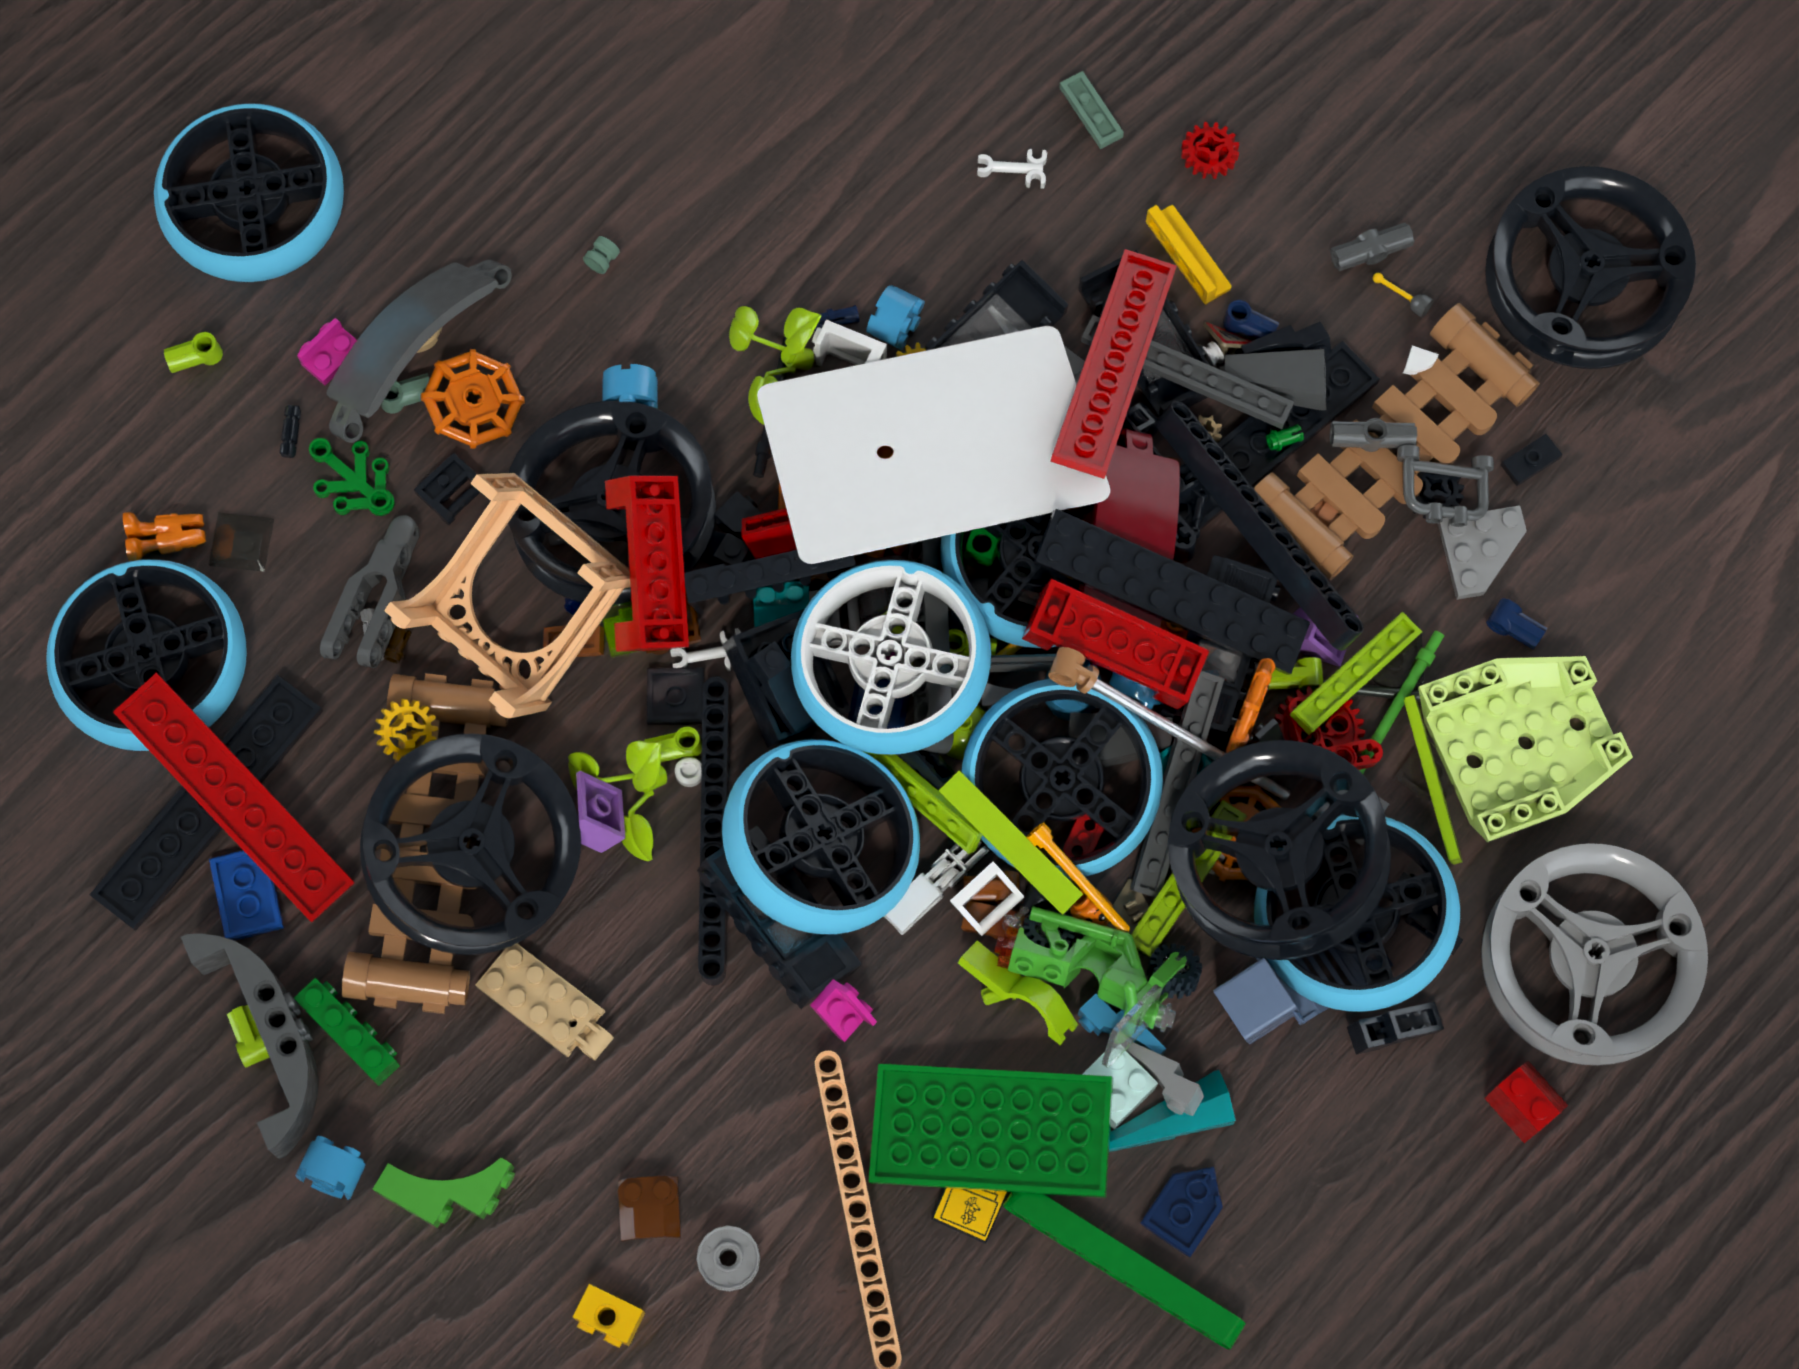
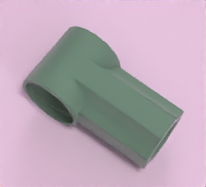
(407, 393)

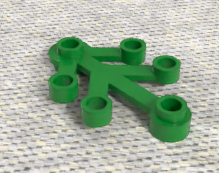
(354, 481)

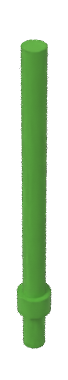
(1424, 658)

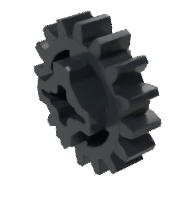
(1441, 494)

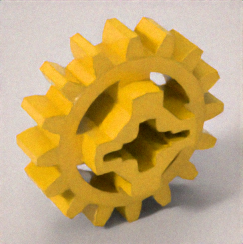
(404, 718)

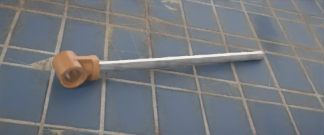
(1069, 670)

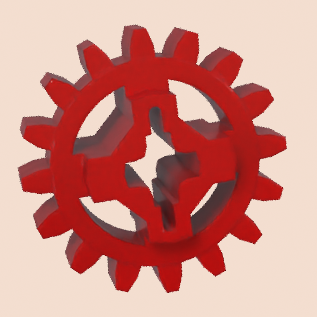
(1208, 152)

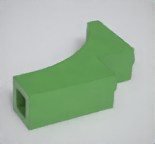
(433, 1198)

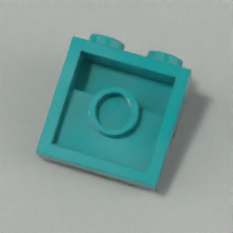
(773, 605)

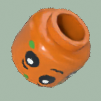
(1087, 911)

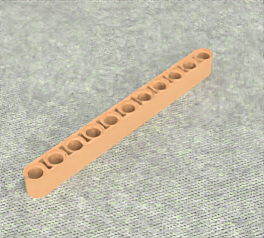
(853, 1196)

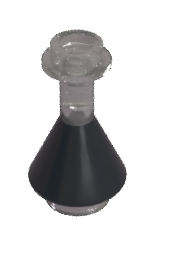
(1031, 898)

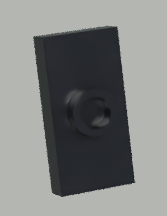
(1531, 460)

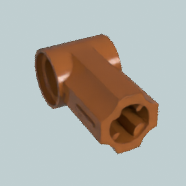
(995, 890)

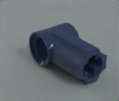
(1252, 322)
(1509, 620)

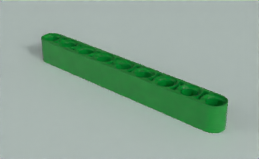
(1126, 1266)

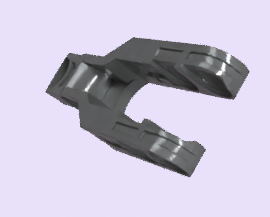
(388, 560)

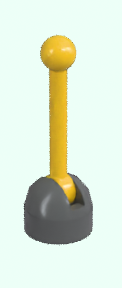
(1419, 304)

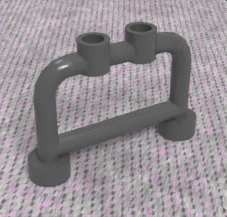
(1435, 511)

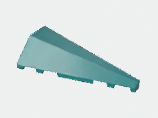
(1163, 1124)

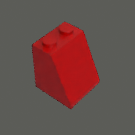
(1526, 1101)

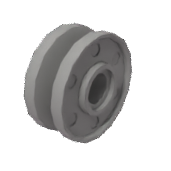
(722, 1240)

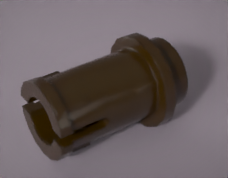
(397, 645)

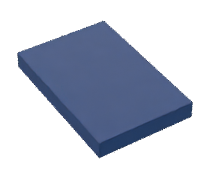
(244, 897)

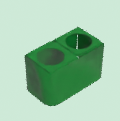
(981, 560)

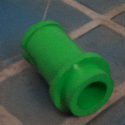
(1284, 437)

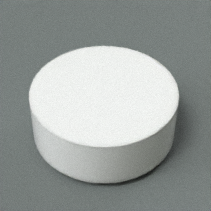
(688, 771)

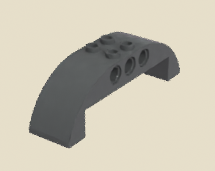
(295, 1070)

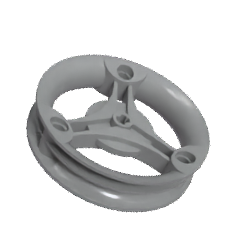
(1607, 937)

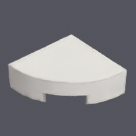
(1419, 360)

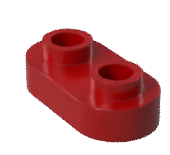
(1080, 836)

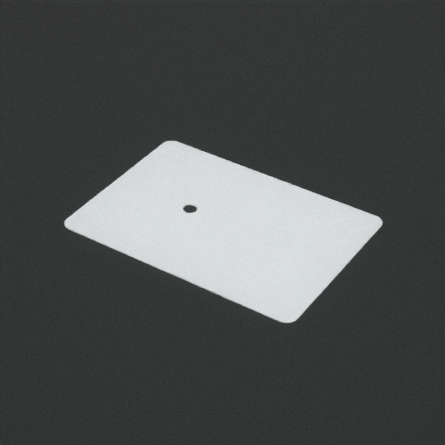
(966, 437)

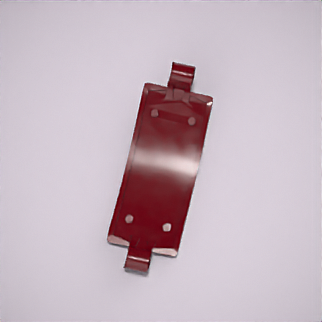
(1140, 505)

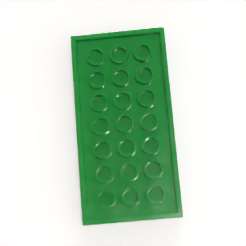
(991, 1130)

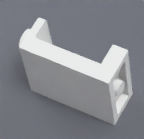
(846, 345)

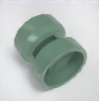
(601, 255)

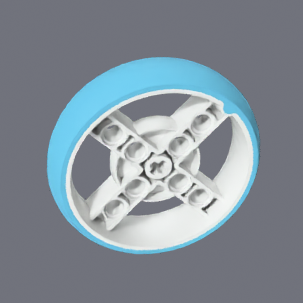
(909, 582)

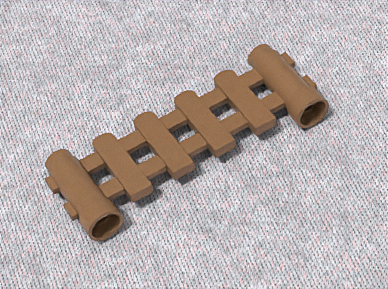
(1471, 347)
(390, 977)

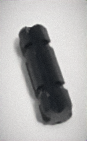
(290, 431)

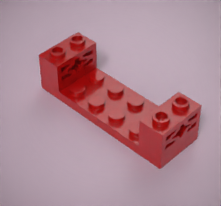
(654, 563)
(1117, 642)

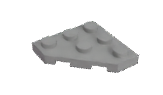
(1480, 548)

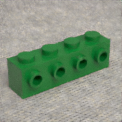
(347, 1032)

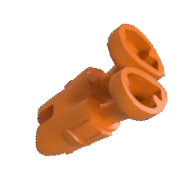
(172, 533)

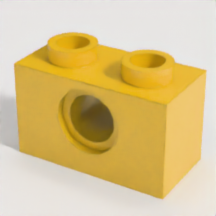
(595, 1303)

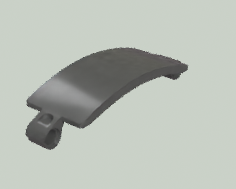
(399, 334)

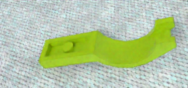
(1007, 984)

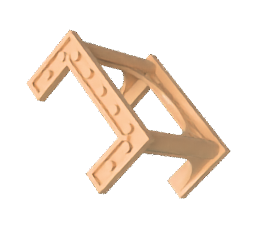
(433, 603)

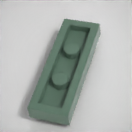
(1091, 110)

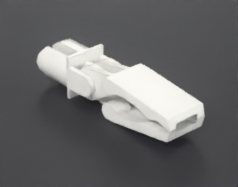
(928, 888)

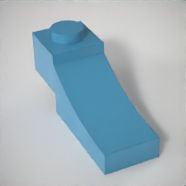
(1099, 1017)

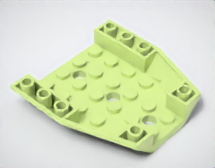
(1512, 698)

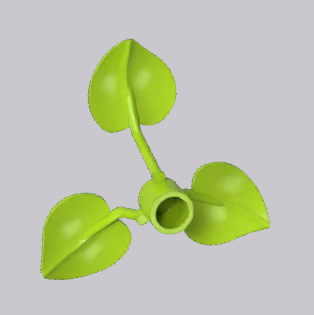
(797, 330)
(648, 774)

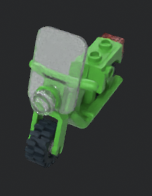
(1048, 953)

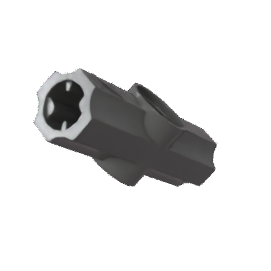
(1372, 246)
(1356, 434)

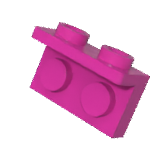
(326, 351)
(841, 1009)

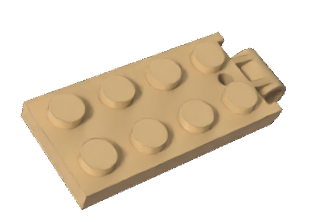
(545, 1002)

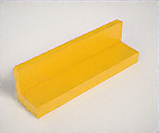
(1187, 253)

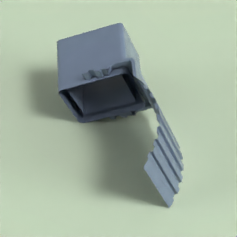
(1263, 1001)

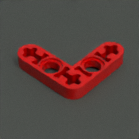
(1350, 749)

